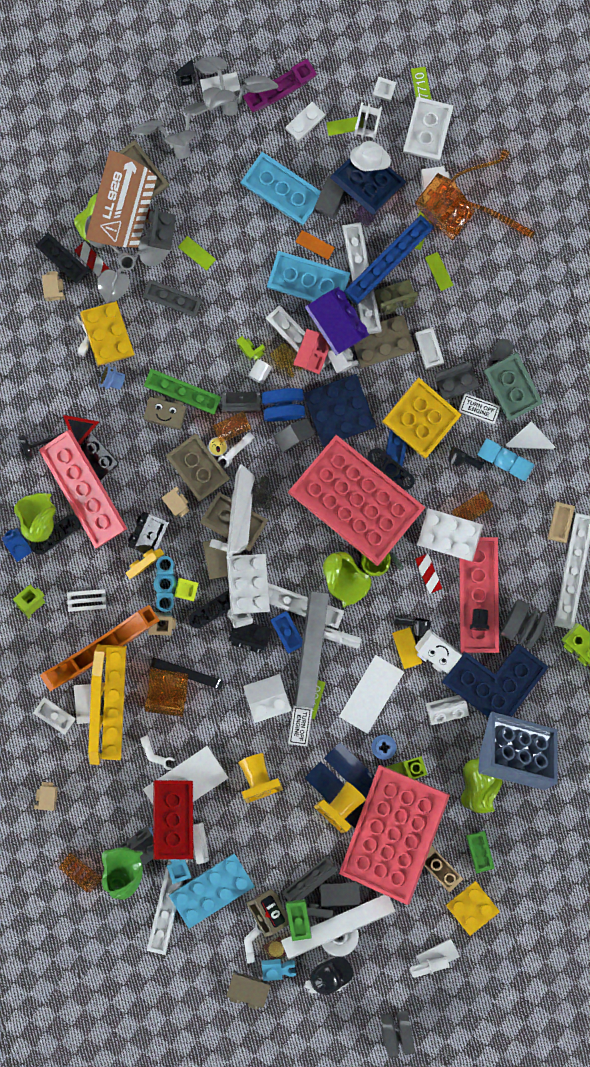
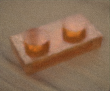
(473, 507)

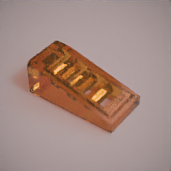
(90, 872)

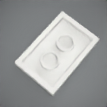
(428, 129)
(450, 534)
(248, 584)

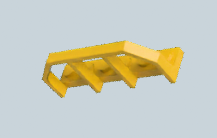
(113, 703)

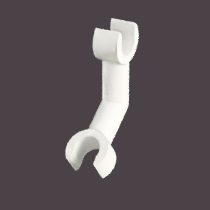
(82, 350)
(247, 439)
(223, 546)
(151, 756)
(248, 943)

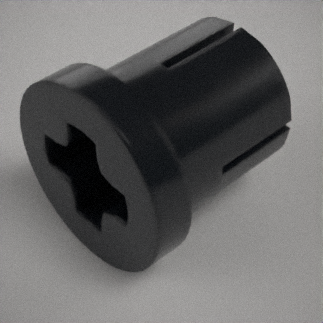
(480, 620)

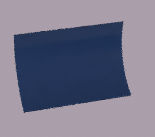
(350, 769)

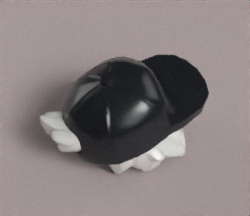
(330, 976)

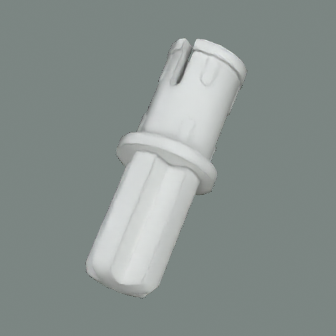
(342, 638)
(429, 966)

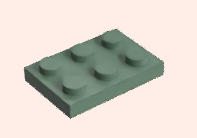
(512, 386)

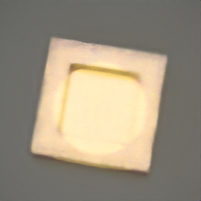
(275, 949)

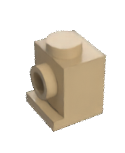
(52, 286)
(176, 502)
(163, 629)
(46, 796)

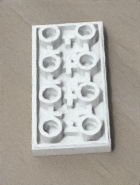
(200, 768)

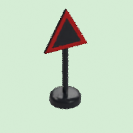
(79, 427)

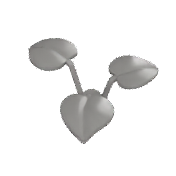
(216, 97)
(177, 141)
(115, 284)

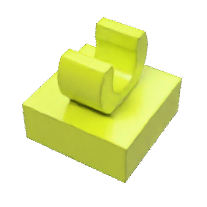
(186, 589)

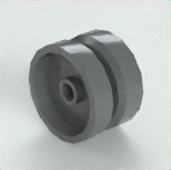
(396, 1034)

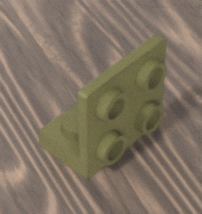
(395, 296)

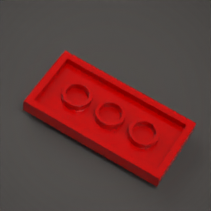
(172, 820)

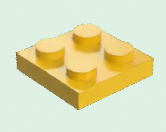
(472, 908)

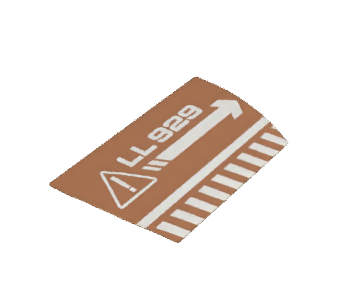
(121, 202)

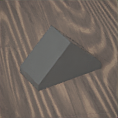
(294, 434)

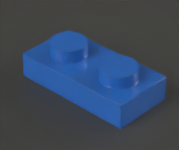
(287, 632)

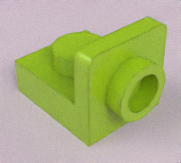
(247, 348)

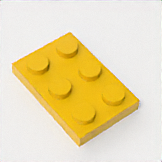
(107, 333)

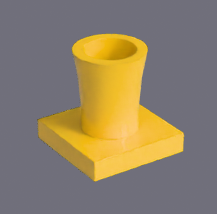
(258, 779)
(343, 804)

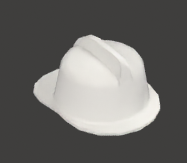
(370, 157)

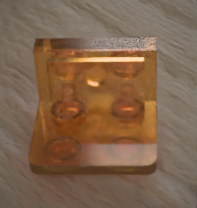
(166, 692)

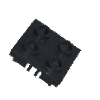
(99, 457)

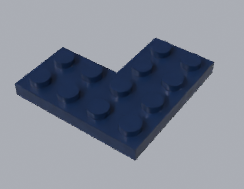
(498, 691)

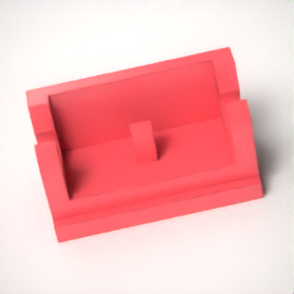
(312, 352)

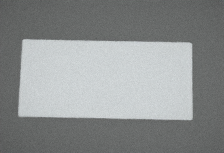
(371, 694)

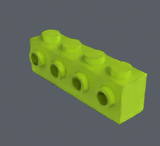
(578, 641)

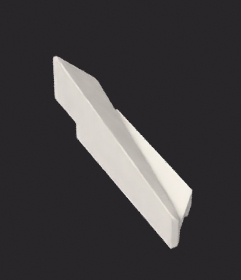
(240, 511)

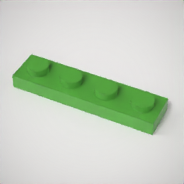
(182, 391)

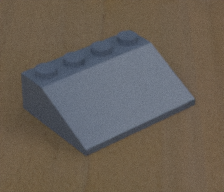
(519, 752)

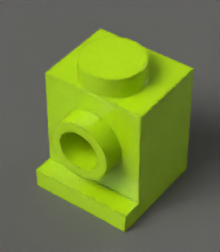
(23, 600)

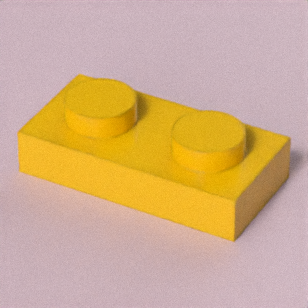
(139, 566)

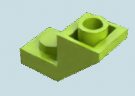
(412, 768)

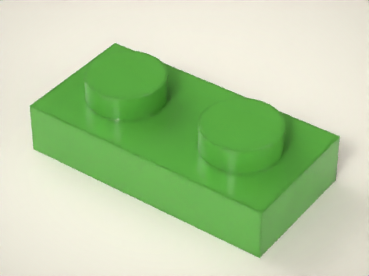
(298, 920)

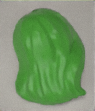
(121, 870)

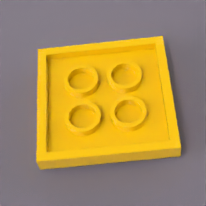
(421, 418)

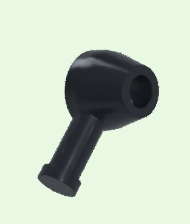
(458, 457)
(419, 625)

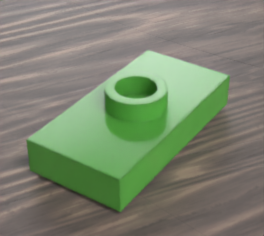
(480, 851)

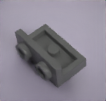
(141, 842)

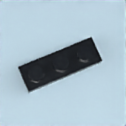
(62, 258)

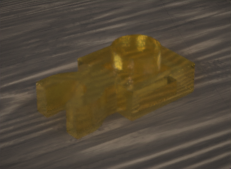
(284, 358)

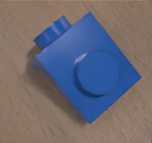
(16, 544)

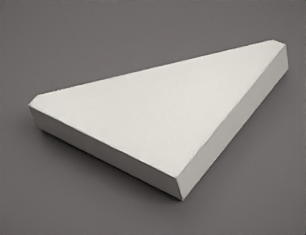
(530, 438)

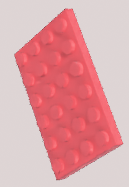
(356, 500)
(394, 834)

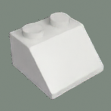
(267, 698)

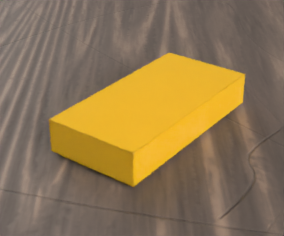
(406, 648)

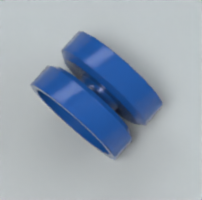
(283, 404)

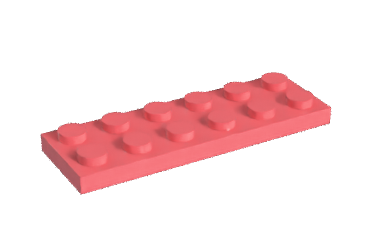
(82, 489)
(480, 591)

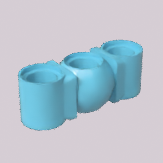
(506, 459)
(165, 574)

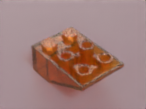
(445, 206)

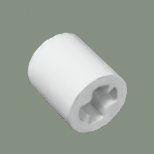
(260, 371)

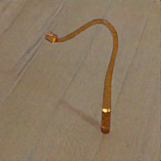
(510, 222)

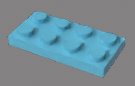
(281, 188)
(305, 277)
(211, 890)

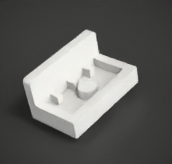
(447, 709)

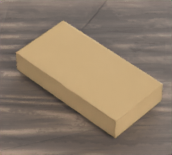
(561, 522)

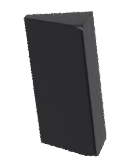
(186, 74)

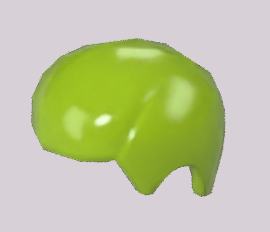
(374, 570)

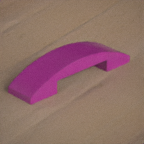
(287, 84)

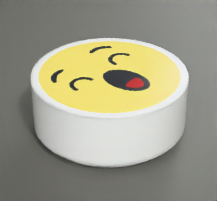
(216, 448)

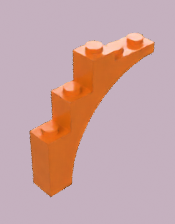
(83, 659)

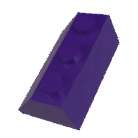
(337, 321)

